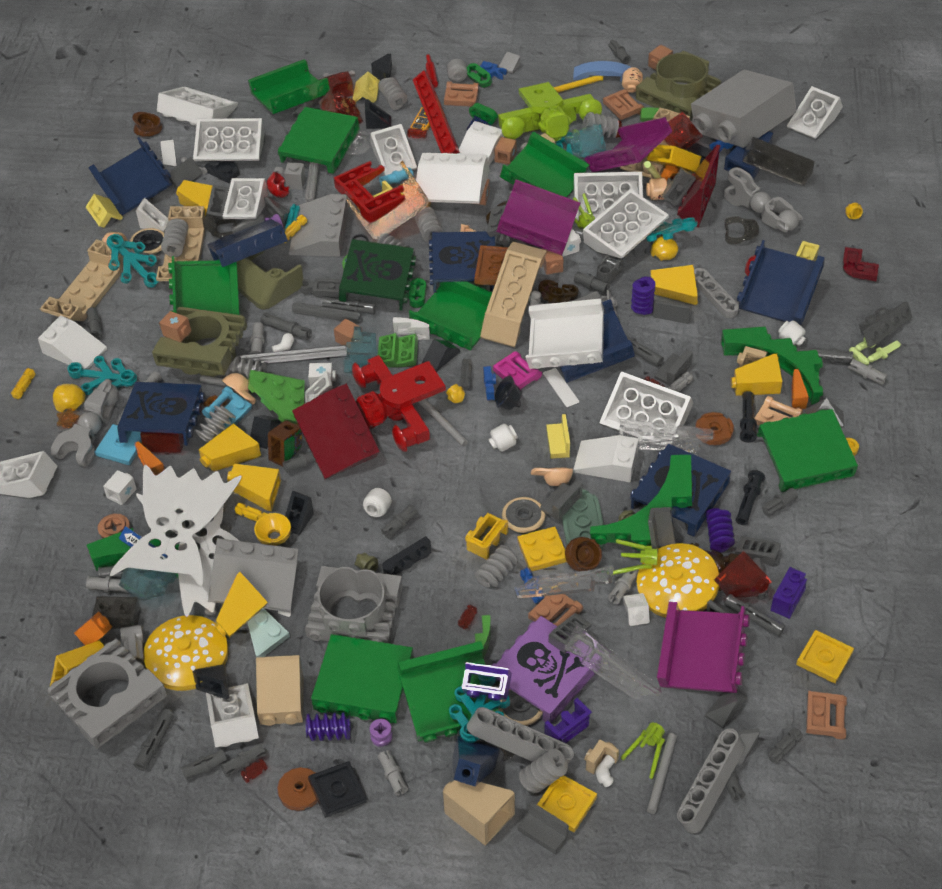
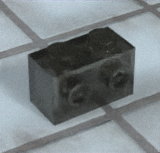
(119, 611)

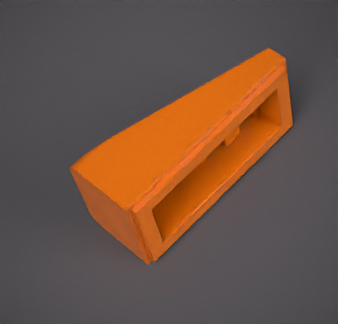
(799, 392)
(149, 459)

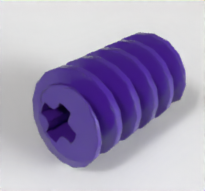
(643, 295)
(720, 529)
(328, 727)

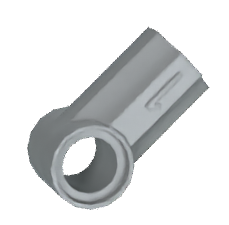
(133, 640)

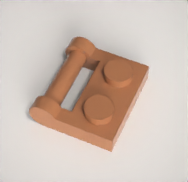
(461, 98)
(618, 105)
(552, 606)
(819, 714)

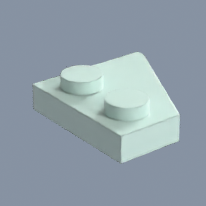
(266, 633)

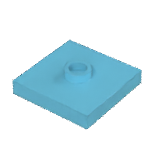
(112, 449)

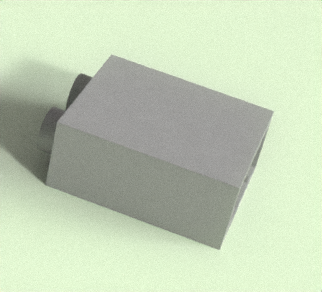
(744, 107)

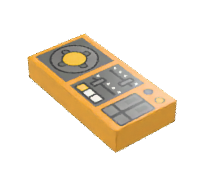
(421, 121)

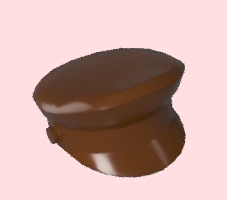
(146, 124)
(583, 554)

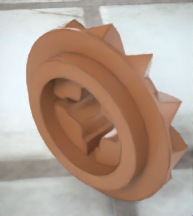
(105, 525)

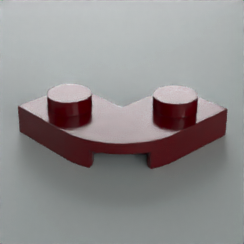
(855, 268)

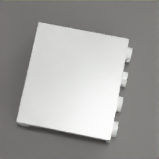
(566, 333)

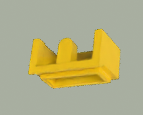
(480, 547)

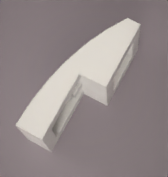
(408, 326)

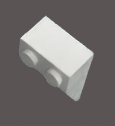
(815, 113)
(481, 140)
(391, 148)
(245, 198)
(70, 343)
(607, 457)
(26, 475)
(232, 718)

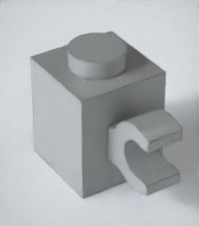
(293, 174)

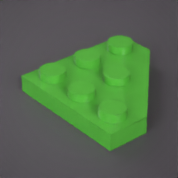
(278, 393)

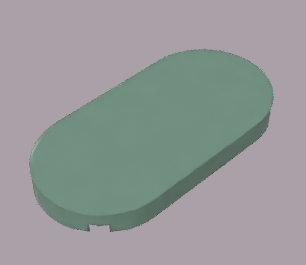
(581, 516)

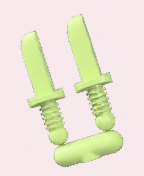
(880, 352)

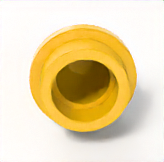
(854, 211)
(455, 394)

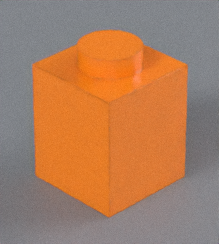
(93, 629)

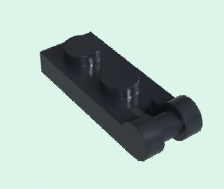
(407, 557)

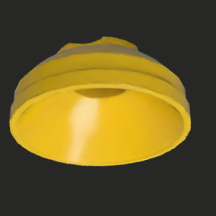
(272, 523)

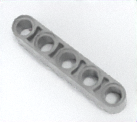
(514, 736)
(711, 790)

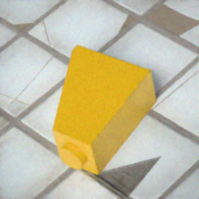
(674, 156)
(194, 194)
(676, 283)
(758, 377)
(229, 448)
(257, 484)
(239, 606)
(71, 659)

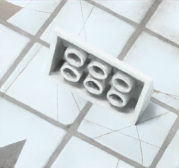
(191, 104)
(229, 139)
(453, 177)
(604, 189)
(623, 225)
(645, 401)

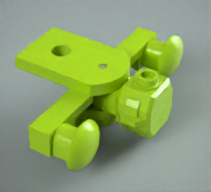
(546, 112)

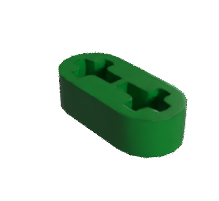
(480, 73)
(483, 112)
(421, 293)

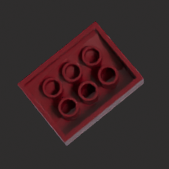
(700, 192)
(336, 431)

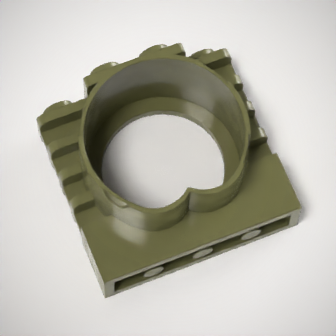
(662, 87)
(207, 359)

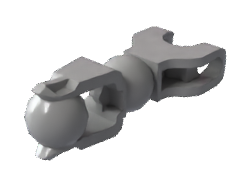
(749, 194)
(81, 436)

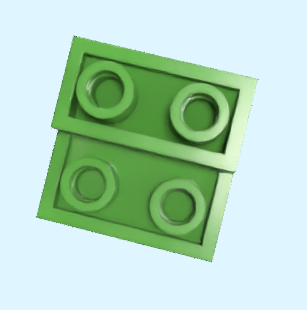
(398, 351)

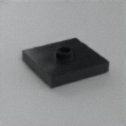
(337, 789)

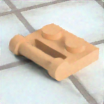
(766, 414)

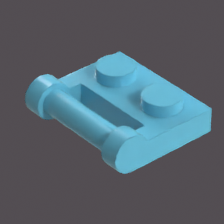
(237, 405)

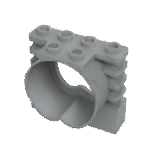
(360, 586)
(123, 708)

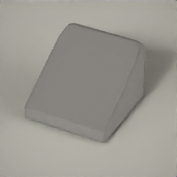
(510, 62)

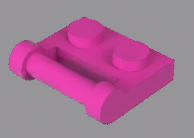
(508, 367)

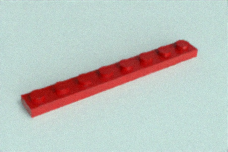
(435, 114)

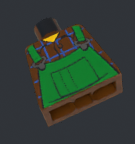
(284, 442)

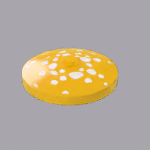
(681, 576)
(181, 647)

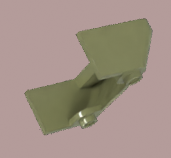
(268, 287)

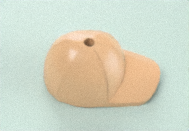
(239, 384)
(554, 476)

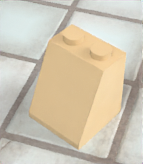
(279, 690)
(480, 808)

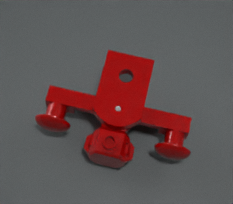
(396, 398)

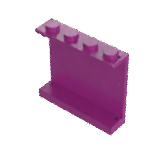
(636, 144)
(538, 217)
(702, 650)

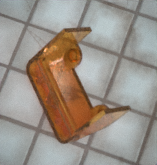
(414, 203)

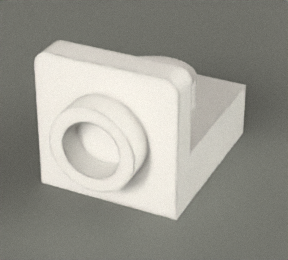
(637, 609)

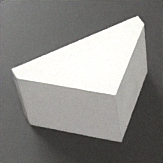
(150, 216)
(320, 387)

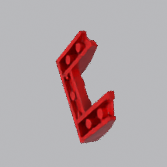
(371, 207)

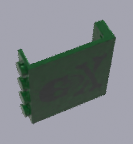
(378, 271)

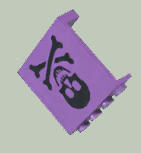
(542, 671)

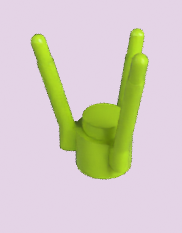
(585, 218)
(647, 556)
(650, 736)

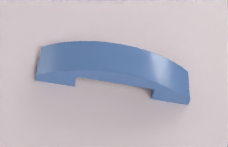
(599, 68)

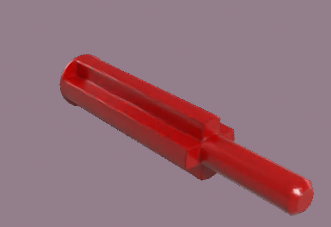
(430, 68)

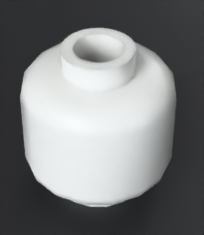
(793, 331)
(503, 437)
(377, 502)

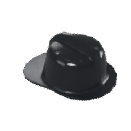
(508, 394)

